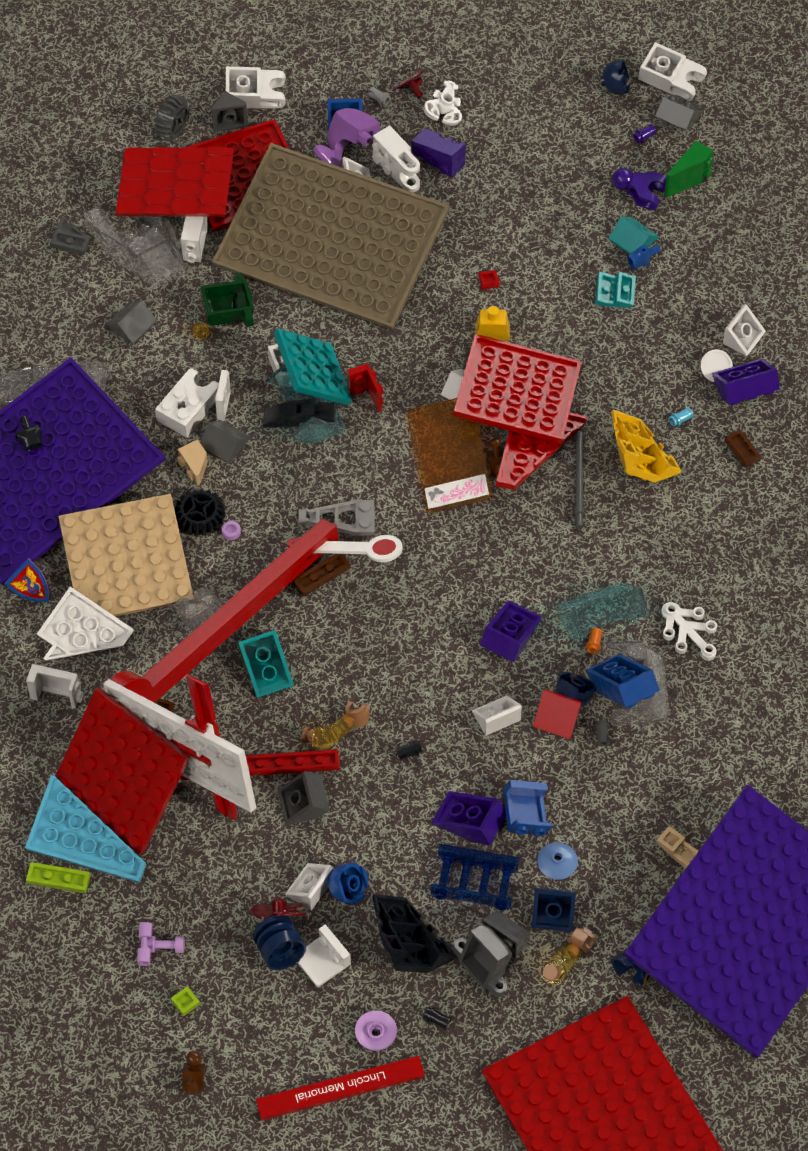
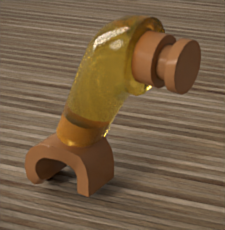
(328, 736)
(566, 957)

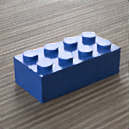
(623, 680)

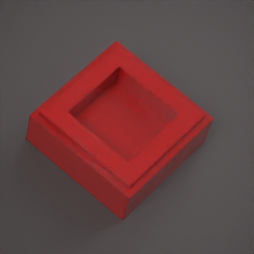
(488, 279)

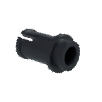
(409, 750)
(437, 1018)

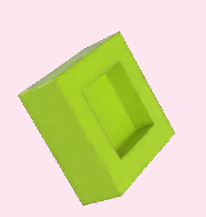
(185, 1001)

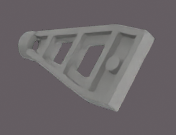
(364, 516)

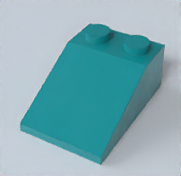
(265, 663)

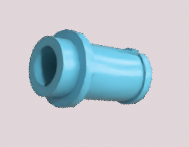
(680, 417)

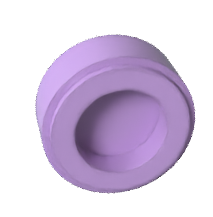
(231, 530)

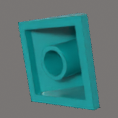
(631, 234)

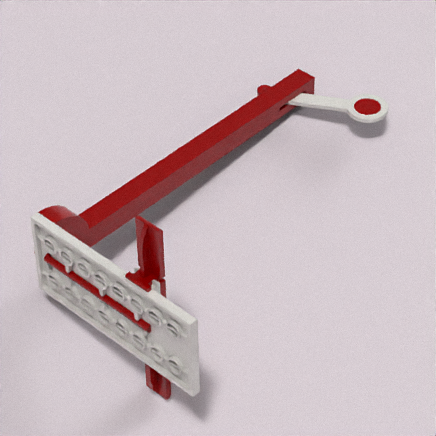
(213, 760)

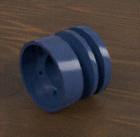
(279, 942)

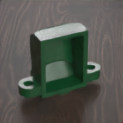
(228, 302)

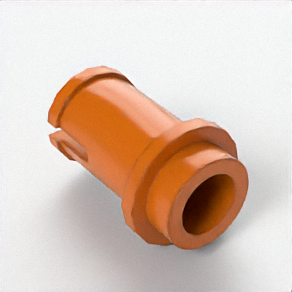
(593, 644)

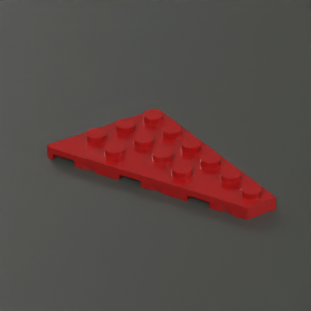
(527, 453)

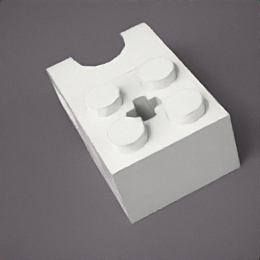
(671, 71)
(256, 86)
(396, 158)
(186, 404)

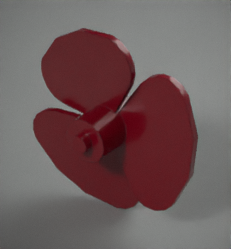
(278, 908)

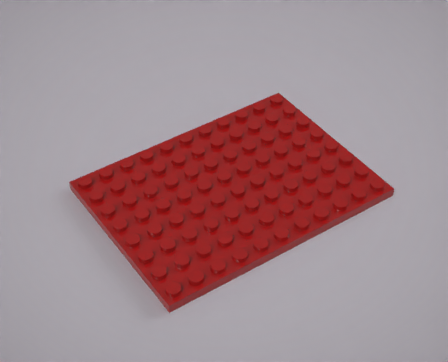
(598, 1090)

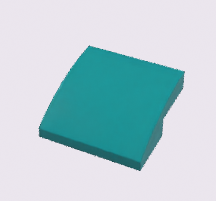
(615, 290)

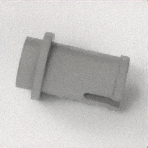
(382, 98)

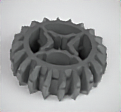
(172, 117)

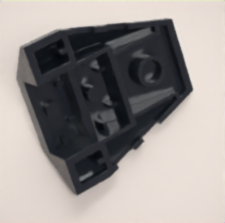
(406, 938)

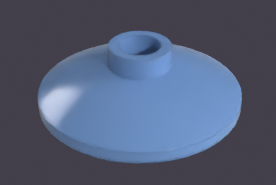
(555, 868)

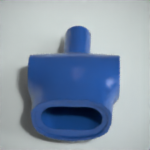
(641, 256)

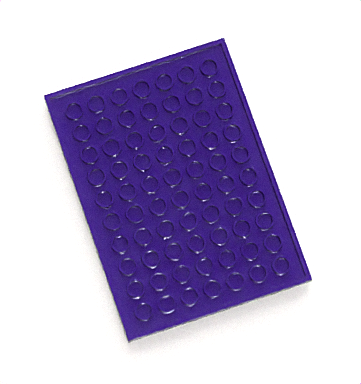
(84, 463)
(736, 924)

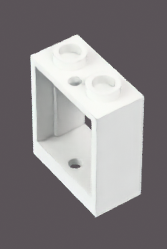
(193, 238)

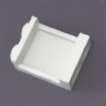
(54, 681)

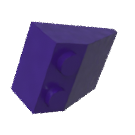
(510, 630)
(470, 816)

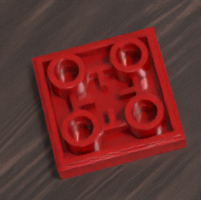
(557, 714)

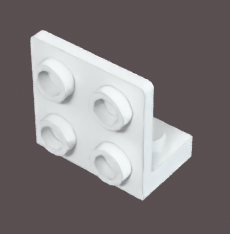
(324, 957)

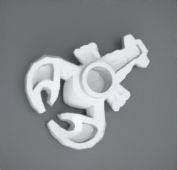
(445, 104)

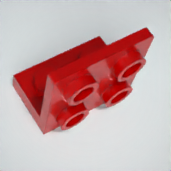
(362, 379)

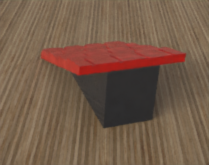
(174, 182)

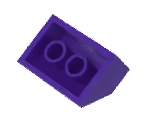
(746, 381)

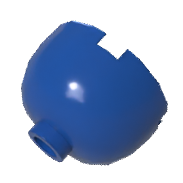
(348, 883)

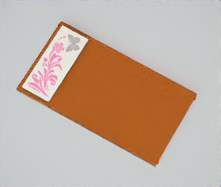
(448, 457)

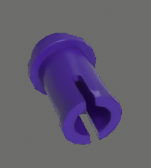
(641, 135)

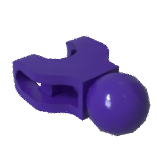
(640, 185)

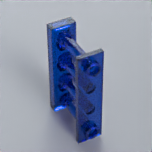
(468, 858)

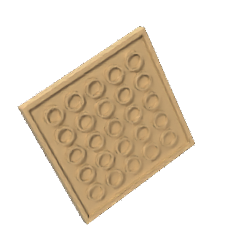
(127, 555)

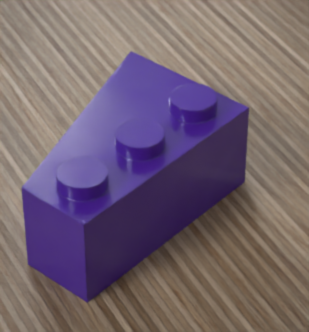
(439, 152)

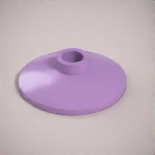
(375, 1021)

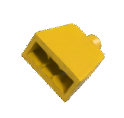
(493, 324)

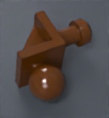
(496, 457)
(193, 1073)

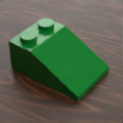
(690, 169)

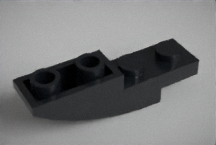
(298, 411)

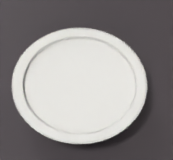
(715, 361)

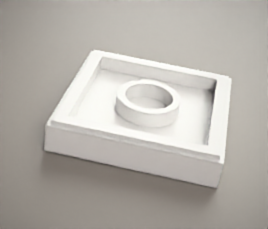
(223, 395)

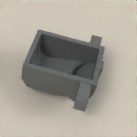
(484, 958)

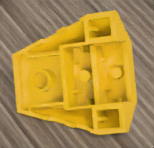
(640, 452)

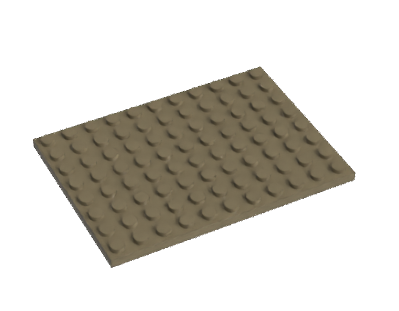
(331, 235)

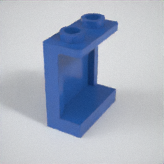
(526, 807)

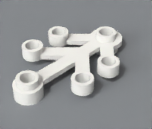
(688, 628)

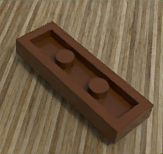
(321, 574)

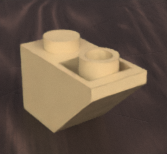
(194, 459)

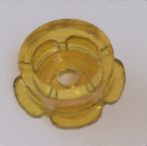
(205, 331)

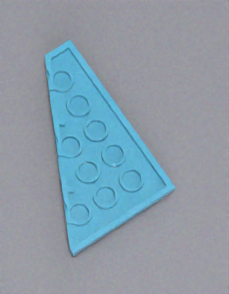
(76, 835)

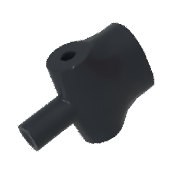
(29, 436)

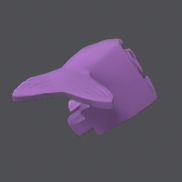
(345, 127)

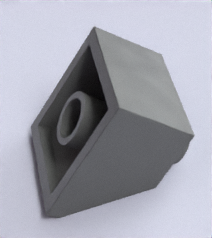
(303, 798)

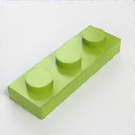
(58, 877)

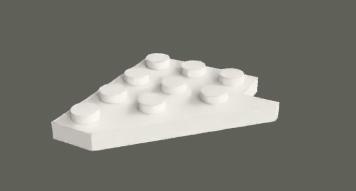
(81, 628)

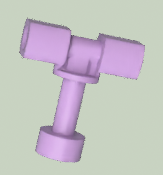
(150, 944)

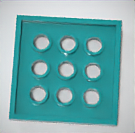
(312, 367)

